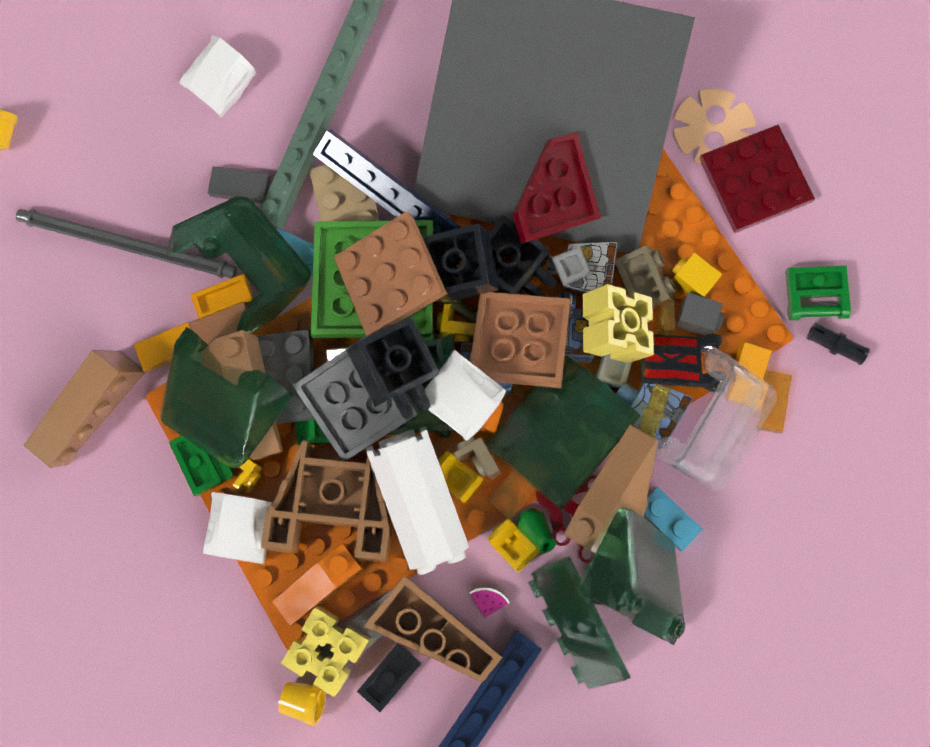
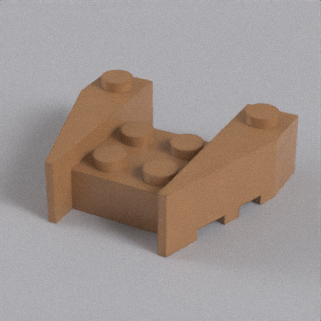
(329, 495)

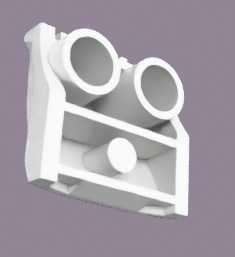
(218, 76)
(463, 395)
(236, 528)

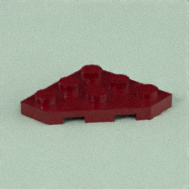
(557, 191)

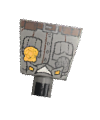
(601, 263)

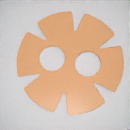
(693, 114)

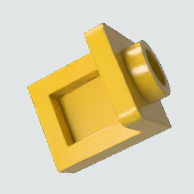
(461, 331)
(249, 476)
(458, 477)
(512, 545)

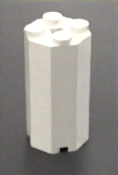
(418, 500)

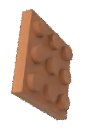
(389, 274)
(521, 338)

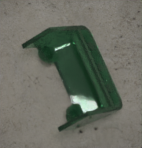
(255, 247)

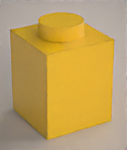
(695, 276)

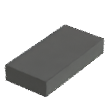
(231, 183)

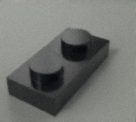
(389, 677)

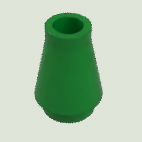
(536, 529)

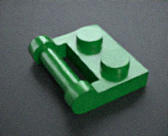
(817, 283)

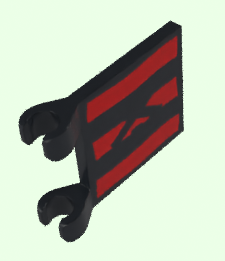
(679, 361)

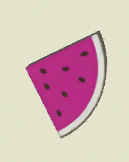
(488, 600)

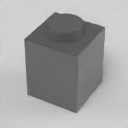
(699, 315)

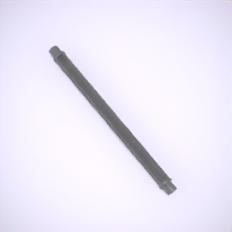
(125, 243)

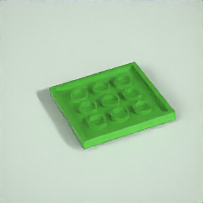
(332, 307)

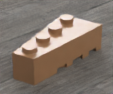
(83, 406)
(426, 626)

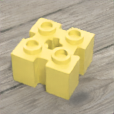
(617, 324)
(306, 653)

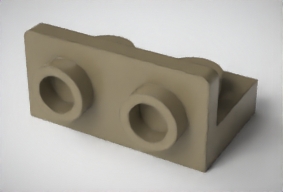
(644, 275)
(483, 461)

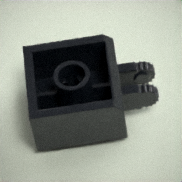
(526, 264)
(477, 271)
(383, 380)

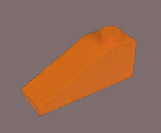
(318, 583)

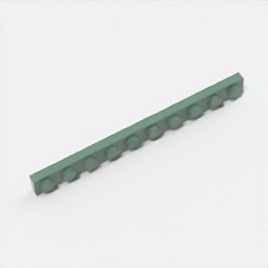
(319, 111)

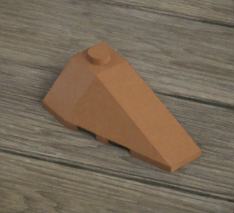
(230, 358)
(618, 485)

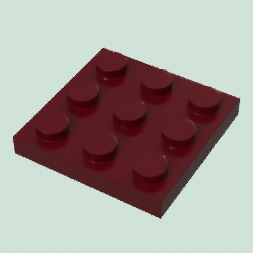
(756, 178)

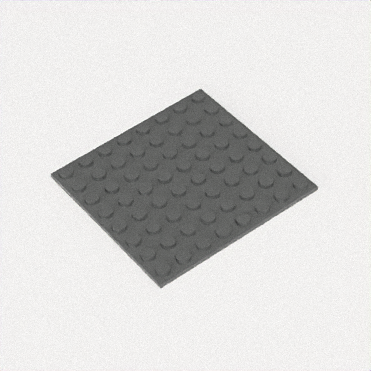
(545, 71)

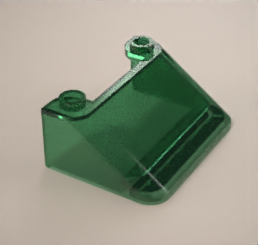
(214, 412)
(638, 575)

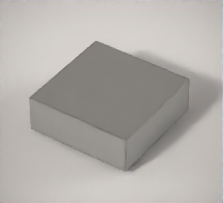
(571, 266)

